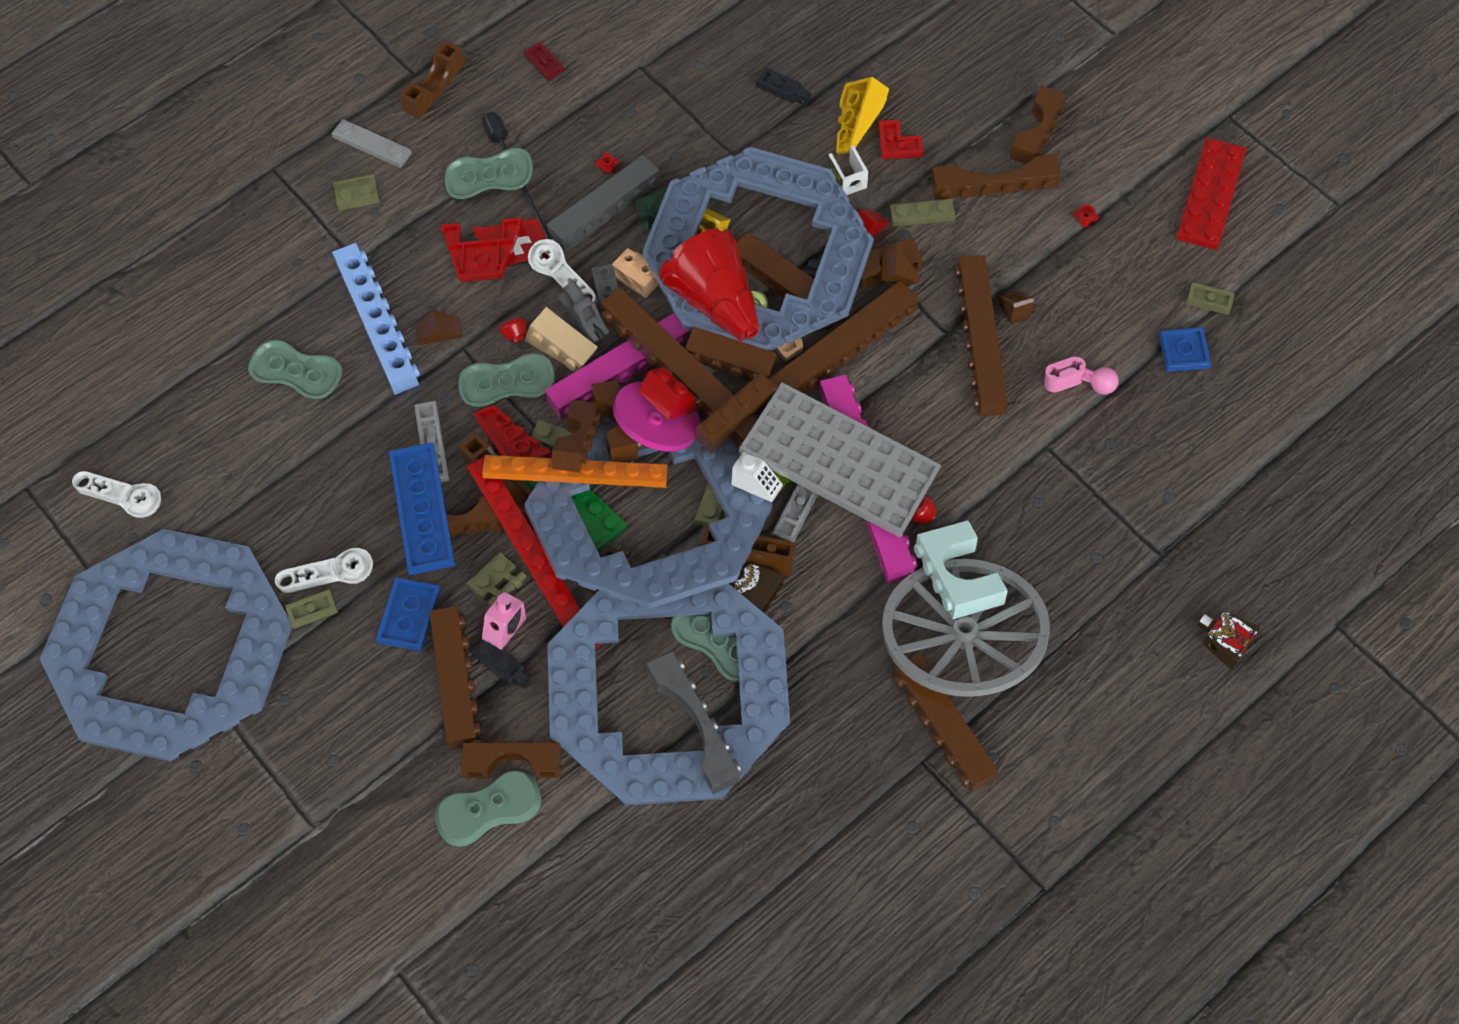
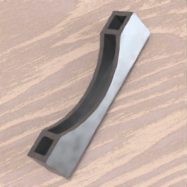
(670, 680)

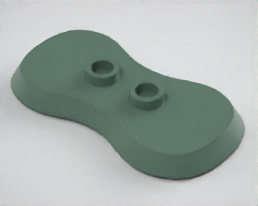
(503, 171)
(308, 374)
(487, 383)
(697, 633)
(469, 814)

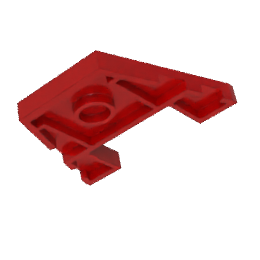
(482, 258)

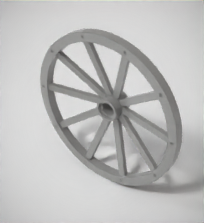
(966, 632)

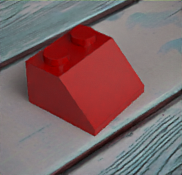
(667, 394)

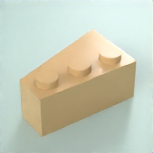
(560, 340)

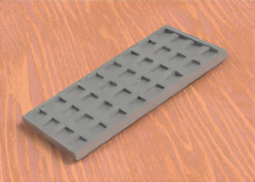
(841, 459)

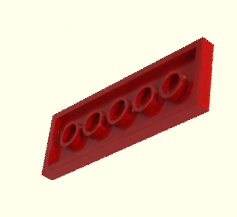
(1211, 193)

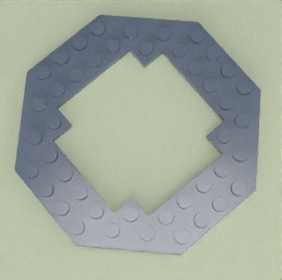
(783, 178)
(665, 579)
(146, 728)
(674, 774)

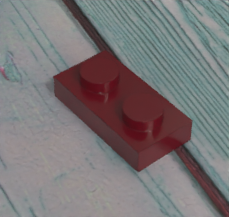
(544, 61)

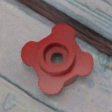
(607, 168)
(1086, 210)

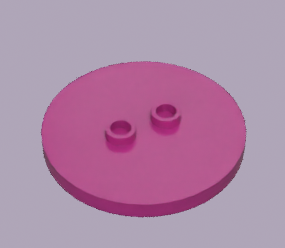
(648, 425)

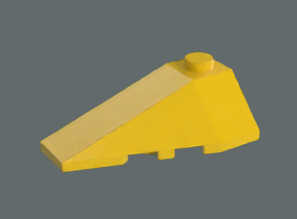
(860, 106)

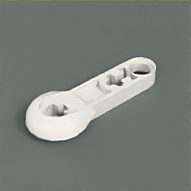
(556, 265)
(121, 493)
(328, 571)

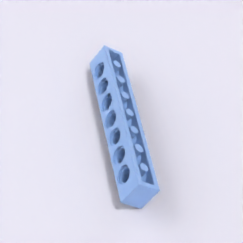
(399, 378)

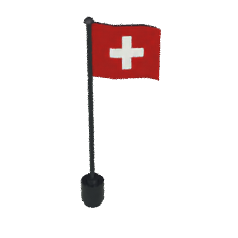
(532, 229)

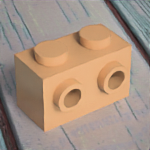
(634, 272)

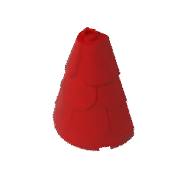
(713, 281)

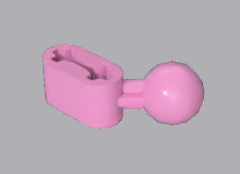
(1072, 373)

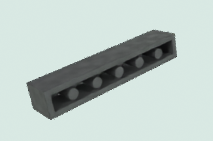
(604, 203)

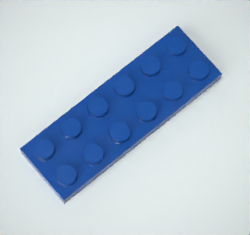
(421, 509)

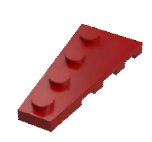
(506, 436)

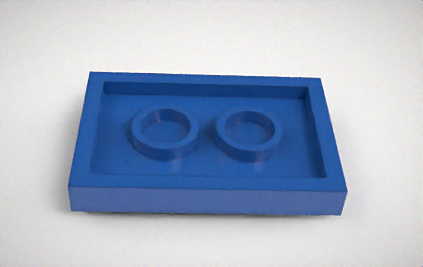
(408, 614)

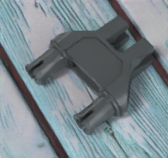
(582, 313)

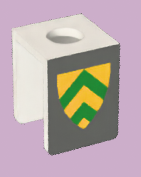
(859, 168)

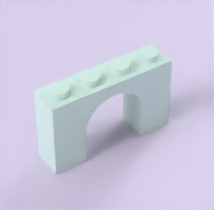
(958, 595)

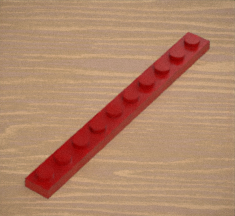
(525, 544)

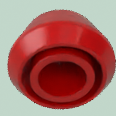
(514, 330)
(925, 512)

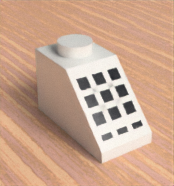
(755, 477)

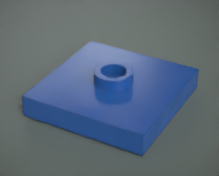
(1184, 349)

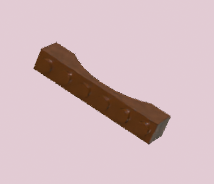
(954, 182)
(475, 449)

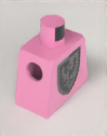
(508, 615)

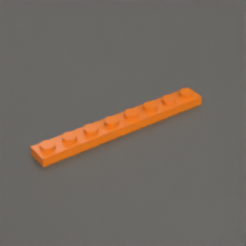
(590, 473)

